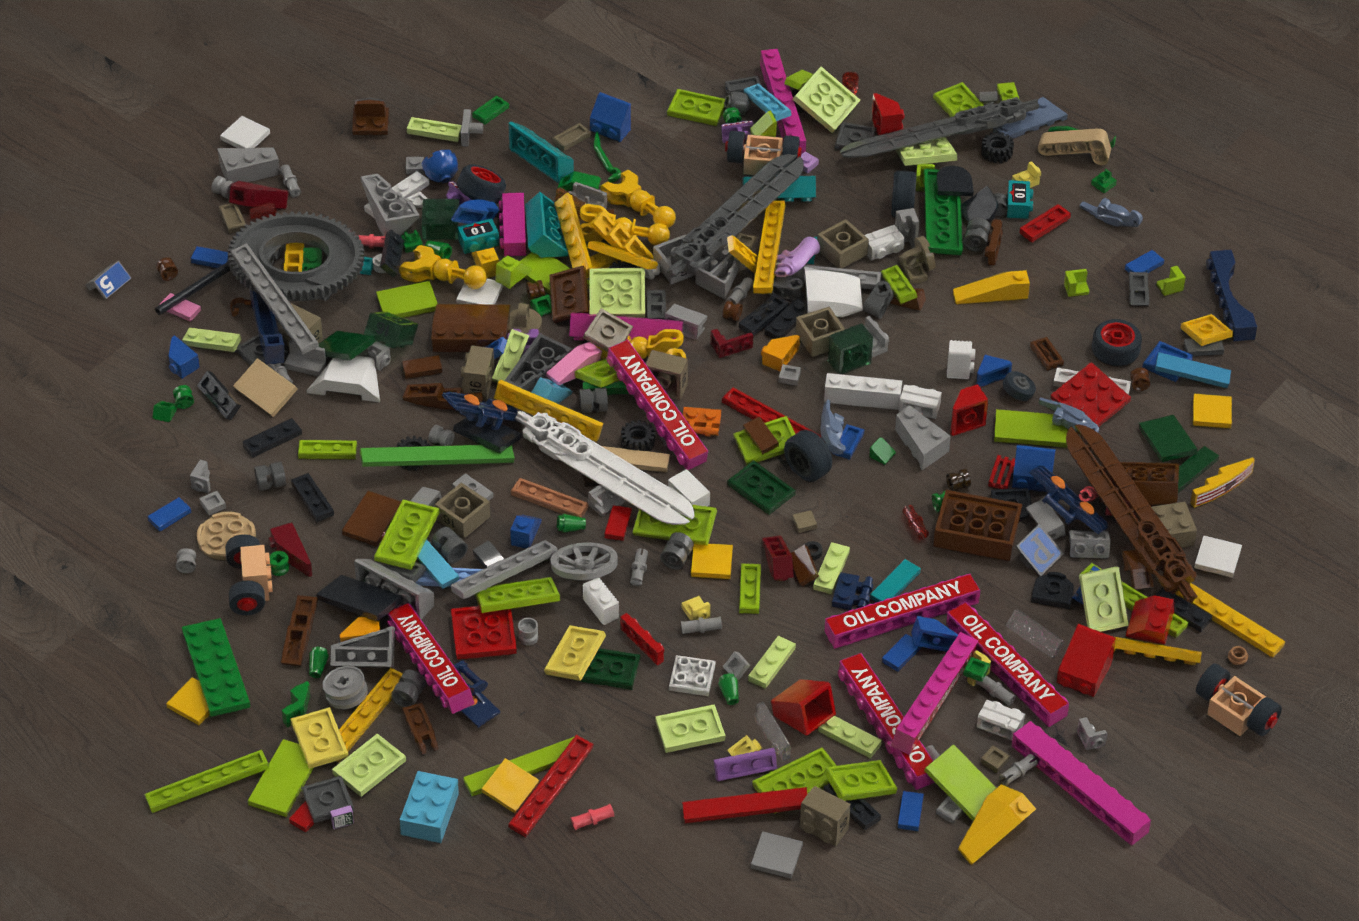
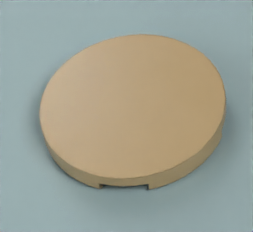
(218, 529)

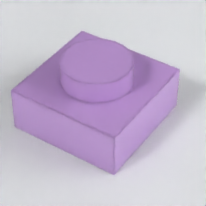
(810, 162)

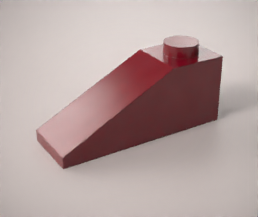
(286, 539)
(778, 558)

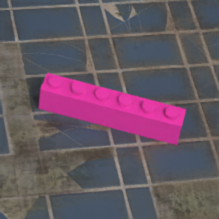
(641, 326)

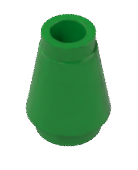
(440, 249)
(570, 523)
(317, 661)
(729, 686)

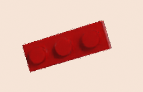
(1045, 223)
(642, 638)

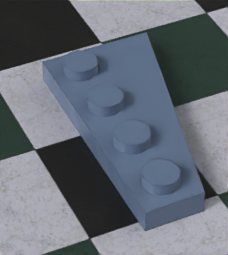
(1045, 114)

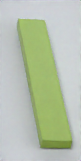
(1131, 595)
(531, 763)
(206, 781)

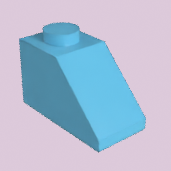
(551, 391)

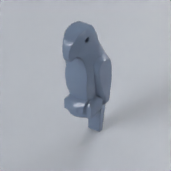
(1113, 214)
(1068, 415)
(832, 429)

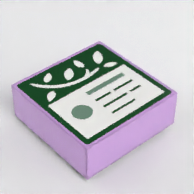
(342, 817)

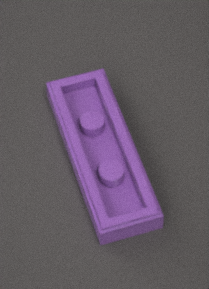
(745, 764)

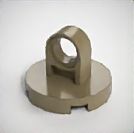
(921, 255)
(525, 319)

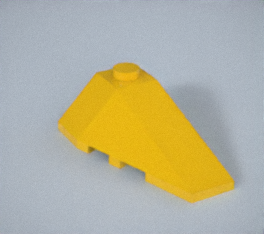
(999, 287)
(996, 818)

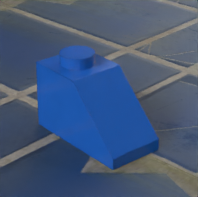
(182, 358)
(524, 530)
(932, 634)

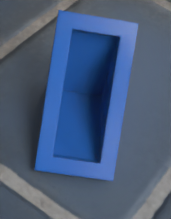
(992, 370)

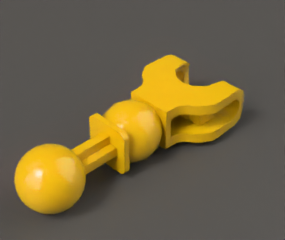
(630, 194)
(656, 234)
(432, 266)
(660, 342)

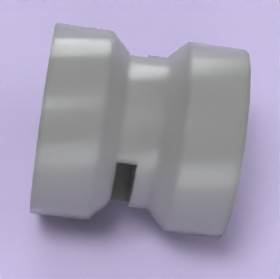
(221, 186)
(441, 436)
(528, 631)

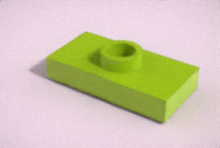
(1007, 91)

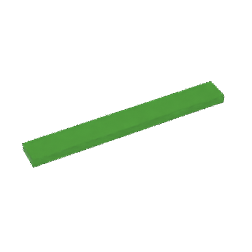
(433, 455)

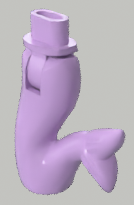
(794, 260)

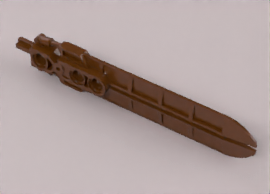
(1143, 535)

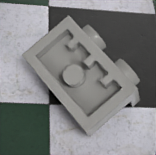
(880, 338)
(1089, 544)

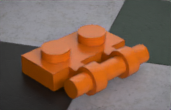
(703, 420)

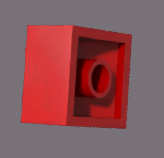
(886, 115)
(969, 410)
(1151, 619)

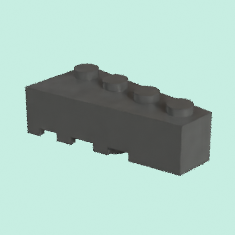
(536, 361)

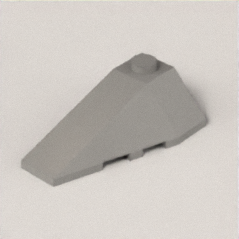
(387, 206)

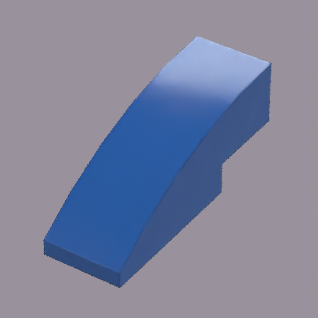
(475, 211)

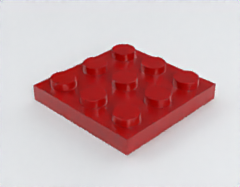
(1093, 394)
(482, 633)

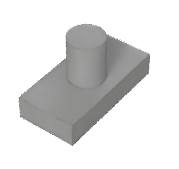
(469, 127)

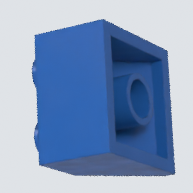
(611, 117)
(1028, 459)

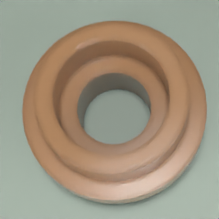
(1238, 655)

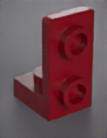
(727, 347)

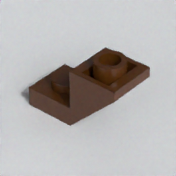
(1139, 573)

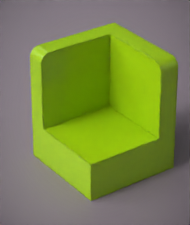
(919, 175)
(1076, 283)
(1174, 283)

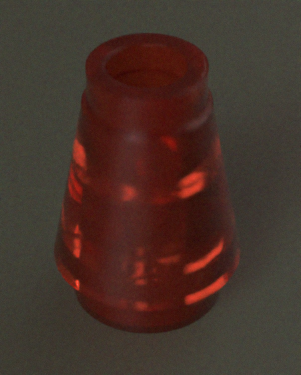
(263, 210)

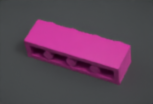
(513, 224)

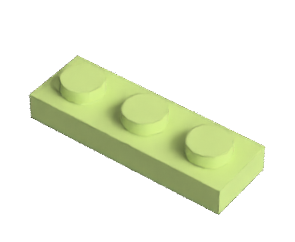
(434, 129)
(212, 339)
(512, 354)
(831, 568)
(771, 662)
(850, 736)

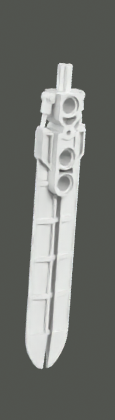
(605, 468)

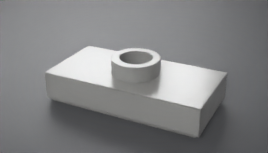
(474, 485)

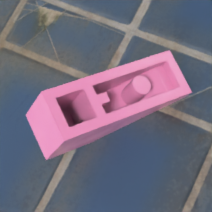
(576, 359)

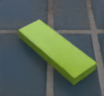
(798, 79)
(899, 284)
(327, 449)
(750, 588)

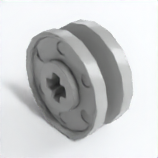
(345, 687)

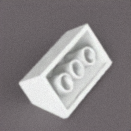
(863, 391)

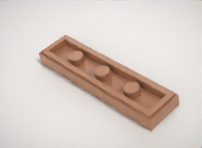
(549, 498)

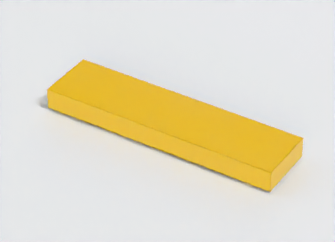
(622, 255)

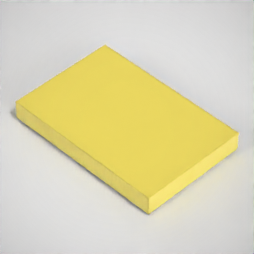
(575, 652)
(319, 738)

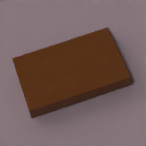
(569, 293)
(371, 518)

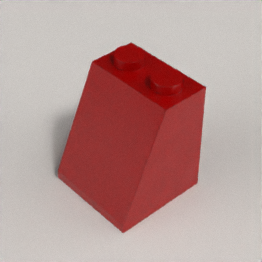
(1086, 660)
(805, 705)

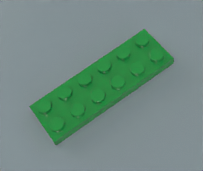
(942, 218)
(215, 667)

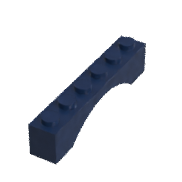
(1238, 318)
(270, 338)

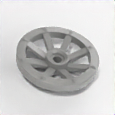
(584, 566)

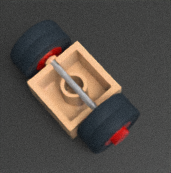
(759, 150)
(249, 555)
(1236, 703)

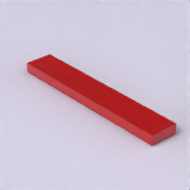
(752, 408)
(550, 786)
(743, 805)

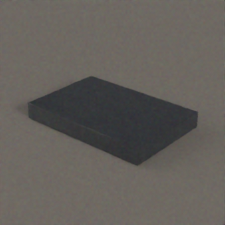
(492, 439)

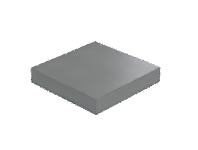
(776, 854)

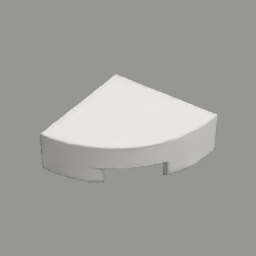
(417, 199)

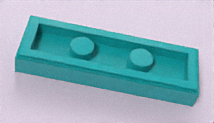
(896, 581)

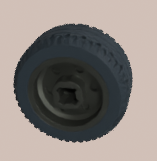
(808, 455)

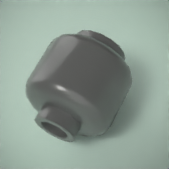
(738, 100)

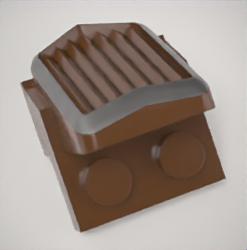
(370, 117)

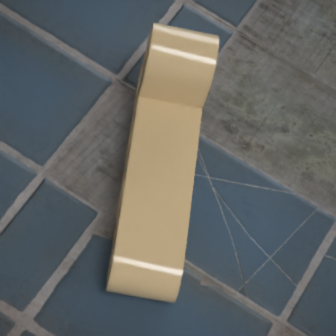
(1075, 142)

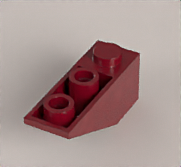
(255, 195)

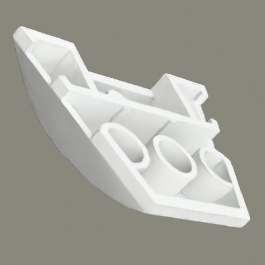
(832, 289)
(349, 376)

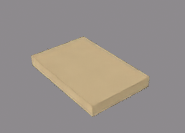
(265, 387)

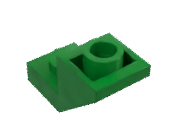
(586, 179)
(312, 258)
(300, 699)

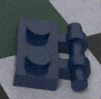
(846, 590)

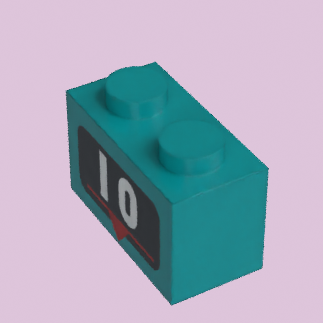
(1019, 199)
(478, 236)

